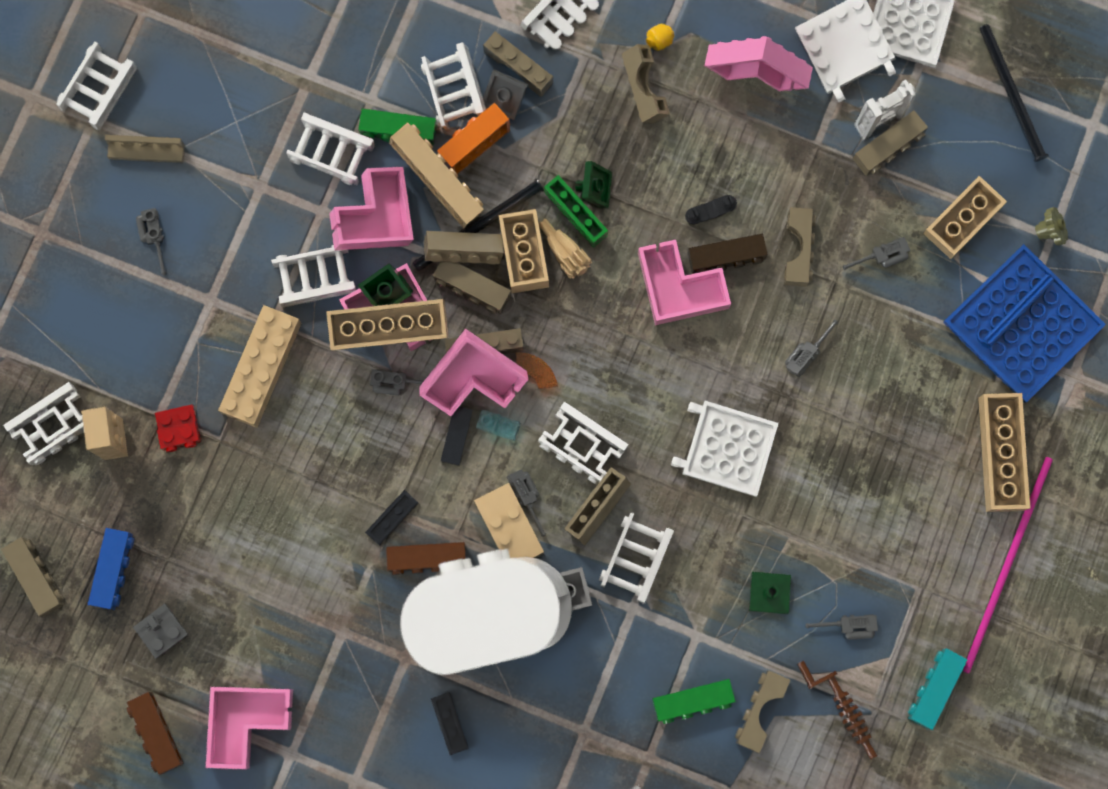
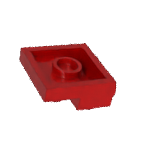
(177, 428)

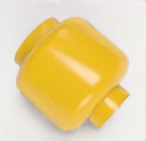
(660, 37)

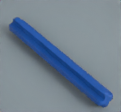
(1018, 310)

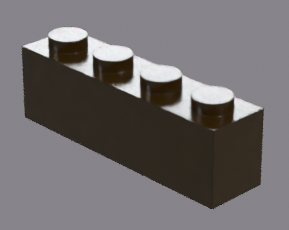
(728, 253)

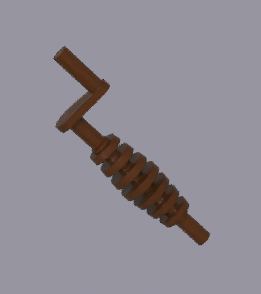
(847, 709)

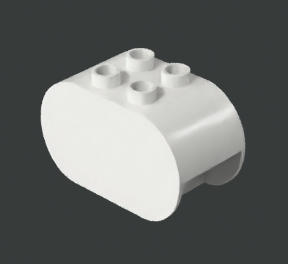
(485, 612)

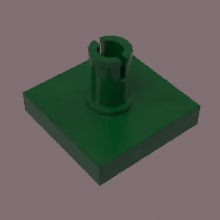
(596, 184)
(770, 593)

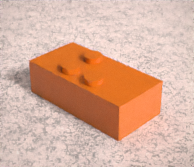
(475, 138)

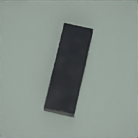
(456, 436)
(392, 517)
(449, 723)

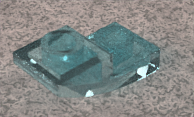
(498, 425)

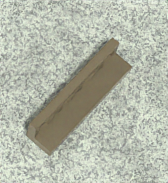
(145, 148)

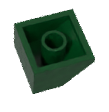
(385, 287)

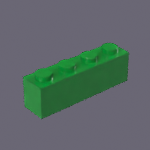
(385, 124)
(575, 211)
(693, 700)

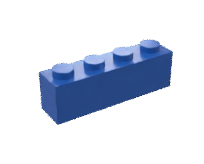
(110, 569)

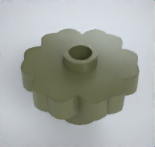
(1052, 227)

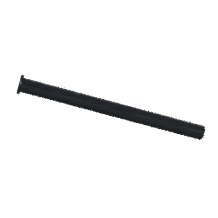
(1013, 93)
(492, 215)

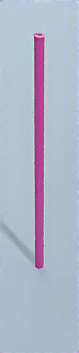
(1007, 566)

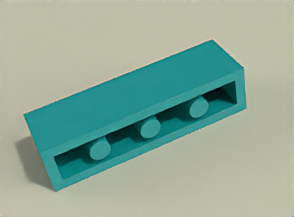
(937, 688)

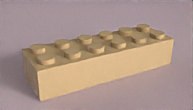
(436, 175)
(387, 324)
(260, 366)
(1004, 452)

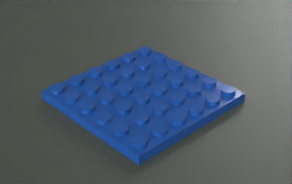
(1039, 339)

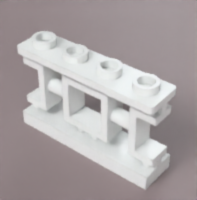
(884, 109)
(39, 413)
(592, 429)

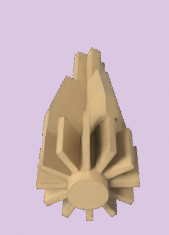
(568, 254)

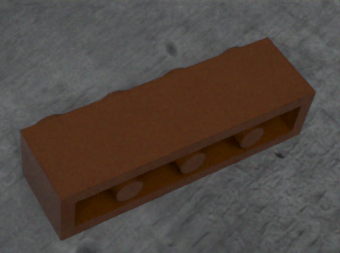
(423, 557)
(155, 733)

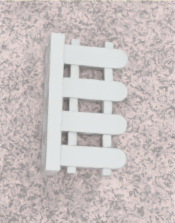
(550, 14)

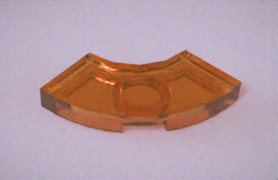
(537, 370)

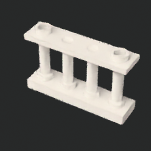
(472, 90)
(106, 101)
(328, 130)
(309, 294)
(655, 555)

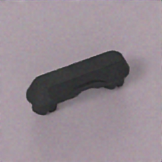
(711, 209)

